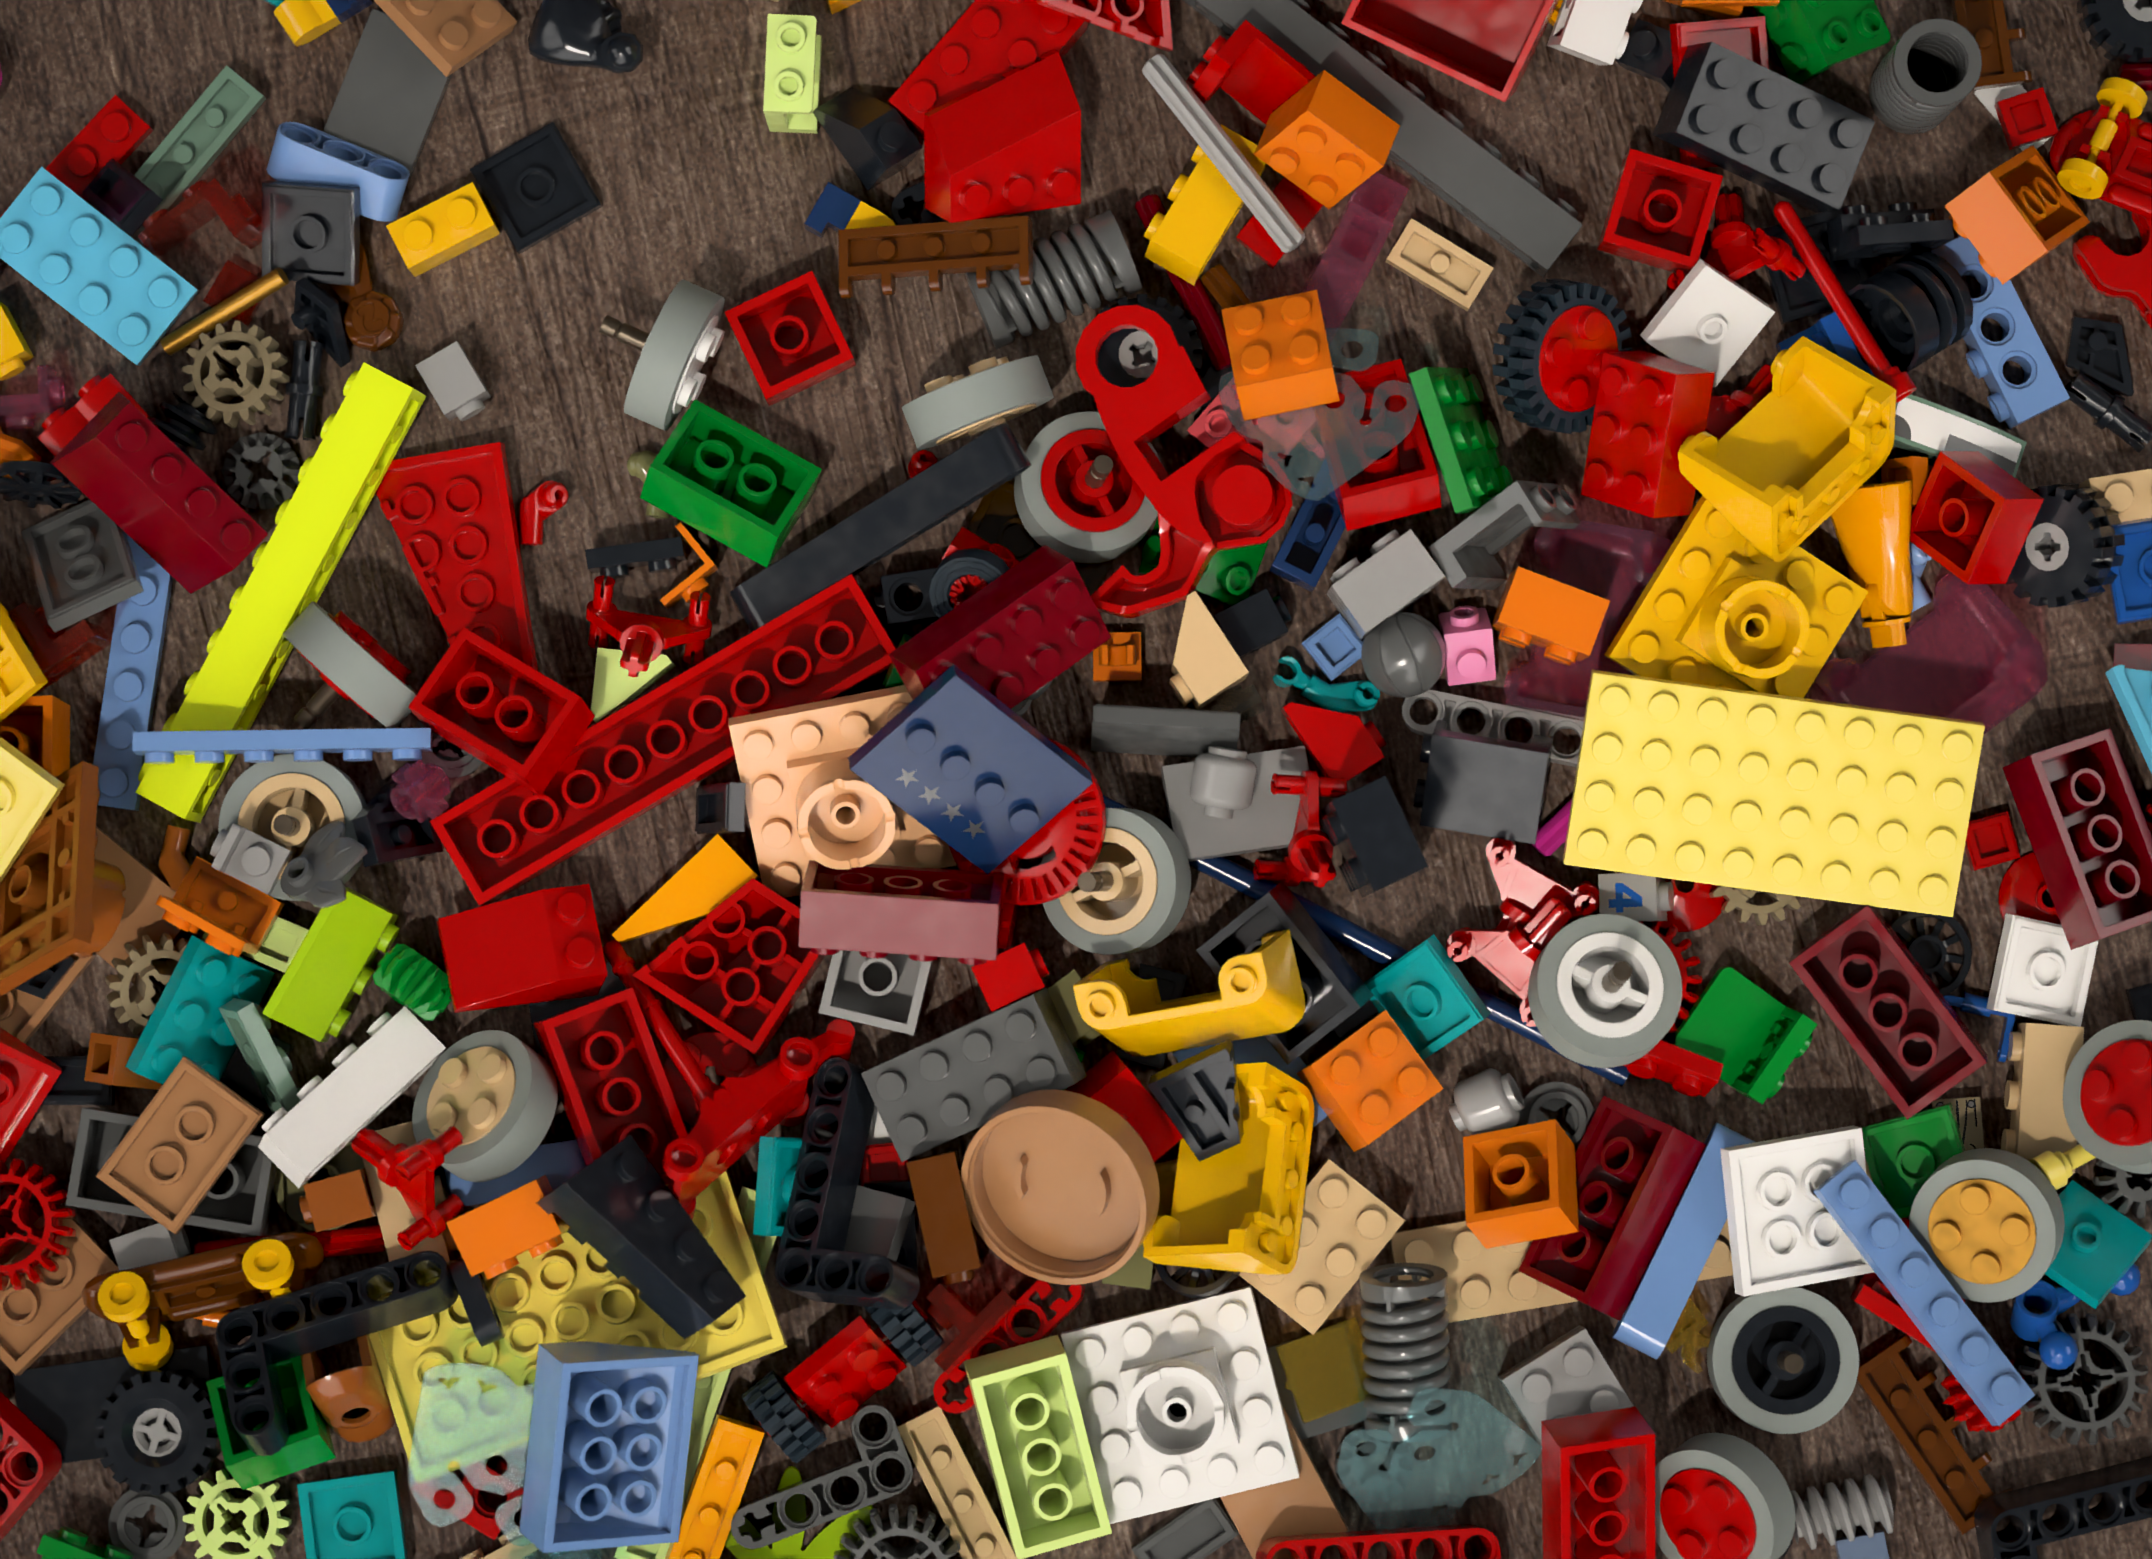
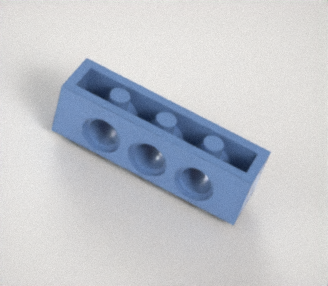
(2019, 343)

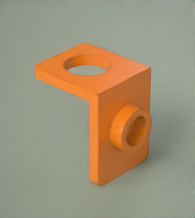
(696, 580)

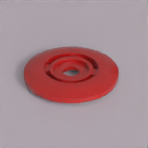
(1077, 842)

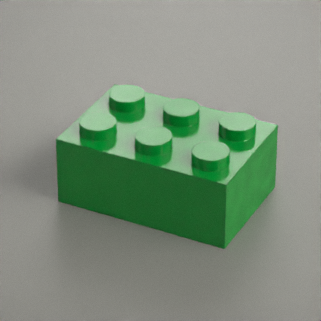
(730, 483)

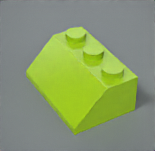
(332, 966)

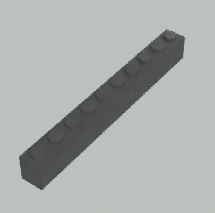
(1427, 142)

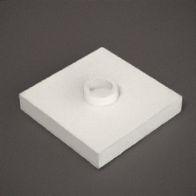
(1707, 321)
(2039, 972)

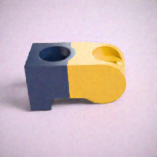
(312, 18)
(842, 211)

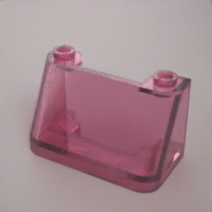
(1603, 562)
(1958, 662)

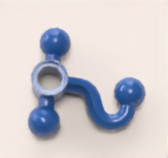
(2056, 1348)

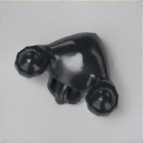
(583, 36)

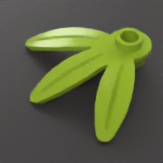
(821, 1547)

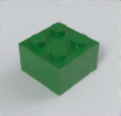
(308, 1432)

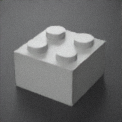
(1384, 583)
(876, 990)
(1563, 1381)

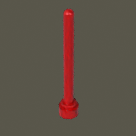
(1841, 302)

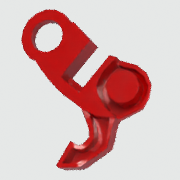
(1205, 506)

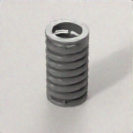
(1950, 55)
(1055, 265)
(1404, 1344)

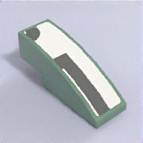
(1932, 428)

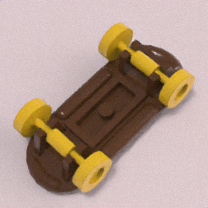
(197, 1287)

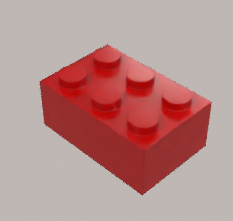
(1638, 425)
(501, 711)

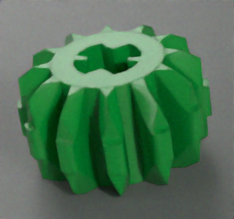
(413, 982)

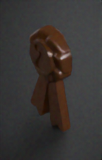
(371, 317)

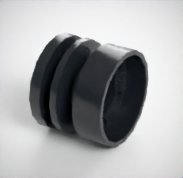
(1914, 308)

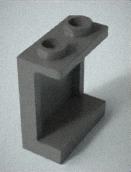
(1470, 547)

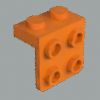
(224, 907)

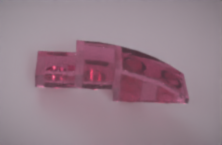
(1354, 246)

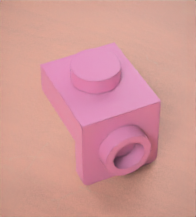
(1468, 645)

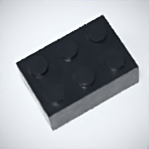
(1327, 979)

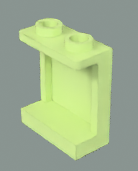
(792, 73)

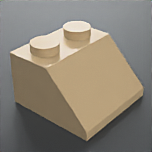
(1203, 657)

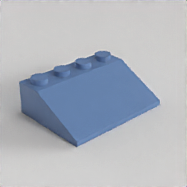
(607, 1446)

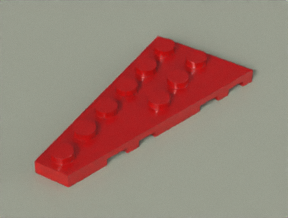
(463, 542)

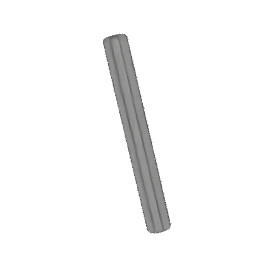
(1223, 153)

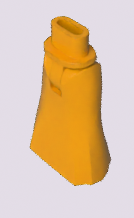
(1876, 547)

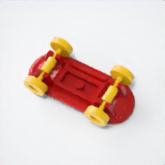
(2108, 150)

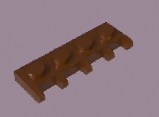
(1988, 26)
(935, 251)
(1924, 1433)

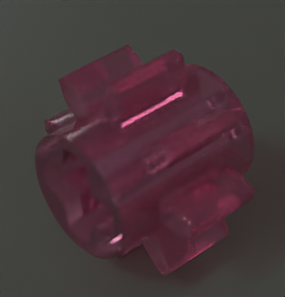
(420, 791)

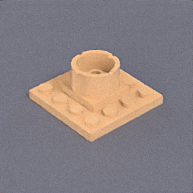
(811, 804)

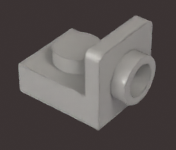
(249, 857)

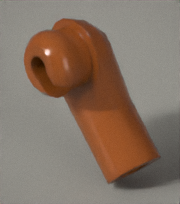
(172, 856)

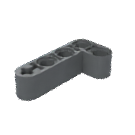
(818, 1487)

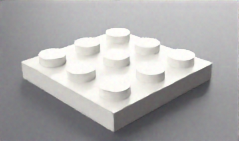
(1777, 1222)

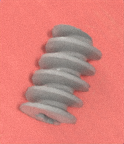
(1842, 1510)

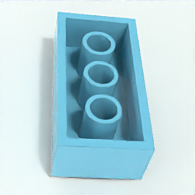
(91, 267)

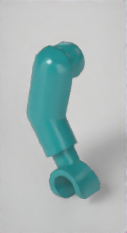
(1338, 697)

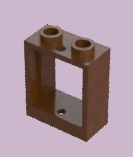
(944, 1217)

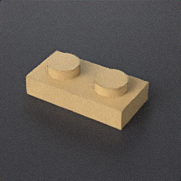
(1439, 264)

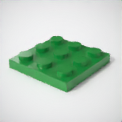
(1460, 436)

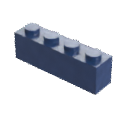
(1310, 542)

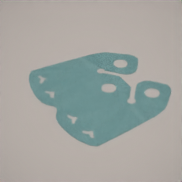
(1325, 439)
(469, 1429)
(1455, 1472)

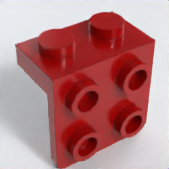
(1250, 71)

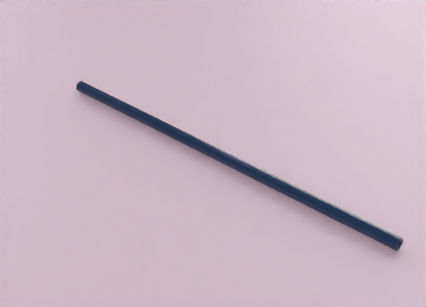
(1373, 946)

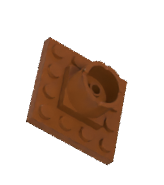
(56, 891)

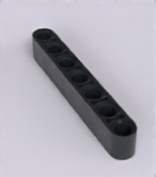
(883, 526)

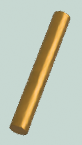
(224, 311)

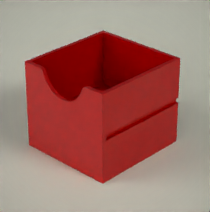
(1469, 40)

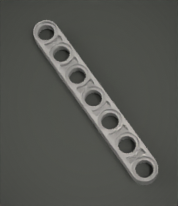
(1496, 720)

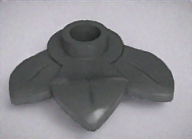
(321, 866)

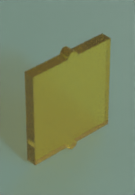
(1325, 1369)

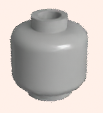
(1223, 781)
(1486, 1102)

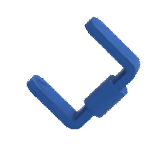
(1977, 1005)

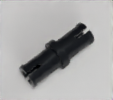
(304, 390)
(2109, 411)

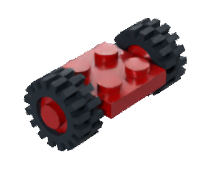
(840, 1377)

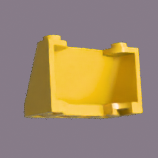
(1796, 449)
(1255, 999)
(1247, 1201)

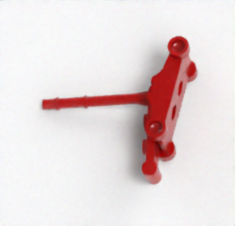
(744, 1105)

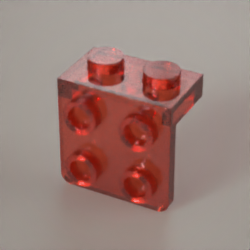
(200, 205)

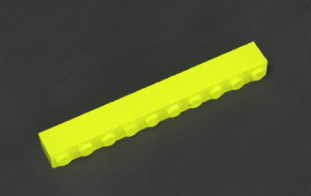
(285, 579)

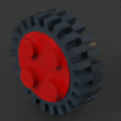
(1557, 353)

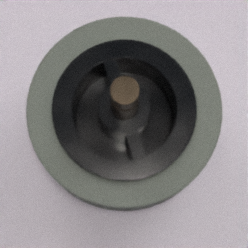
(1783, 1360)

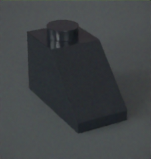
(868, 135)

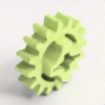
(220, 1504)

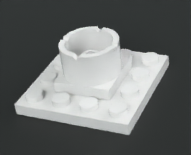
(1192, 1354)

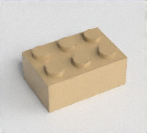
(1338, 1240)

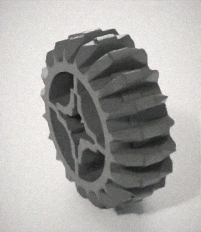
(2086, 1399)
(874, 1536)

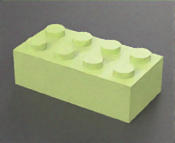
(1037, 1447)

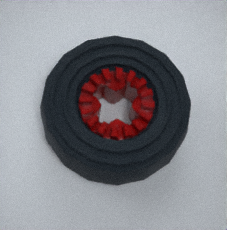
(956, 571)

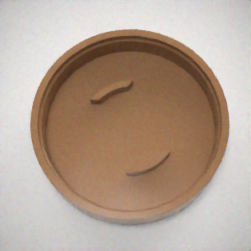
(1060, 1187)

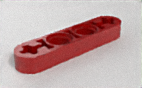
(1006, 1337)

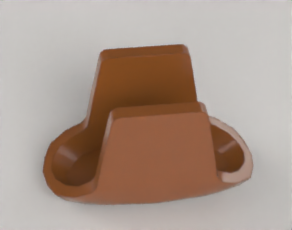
(350, 1390)

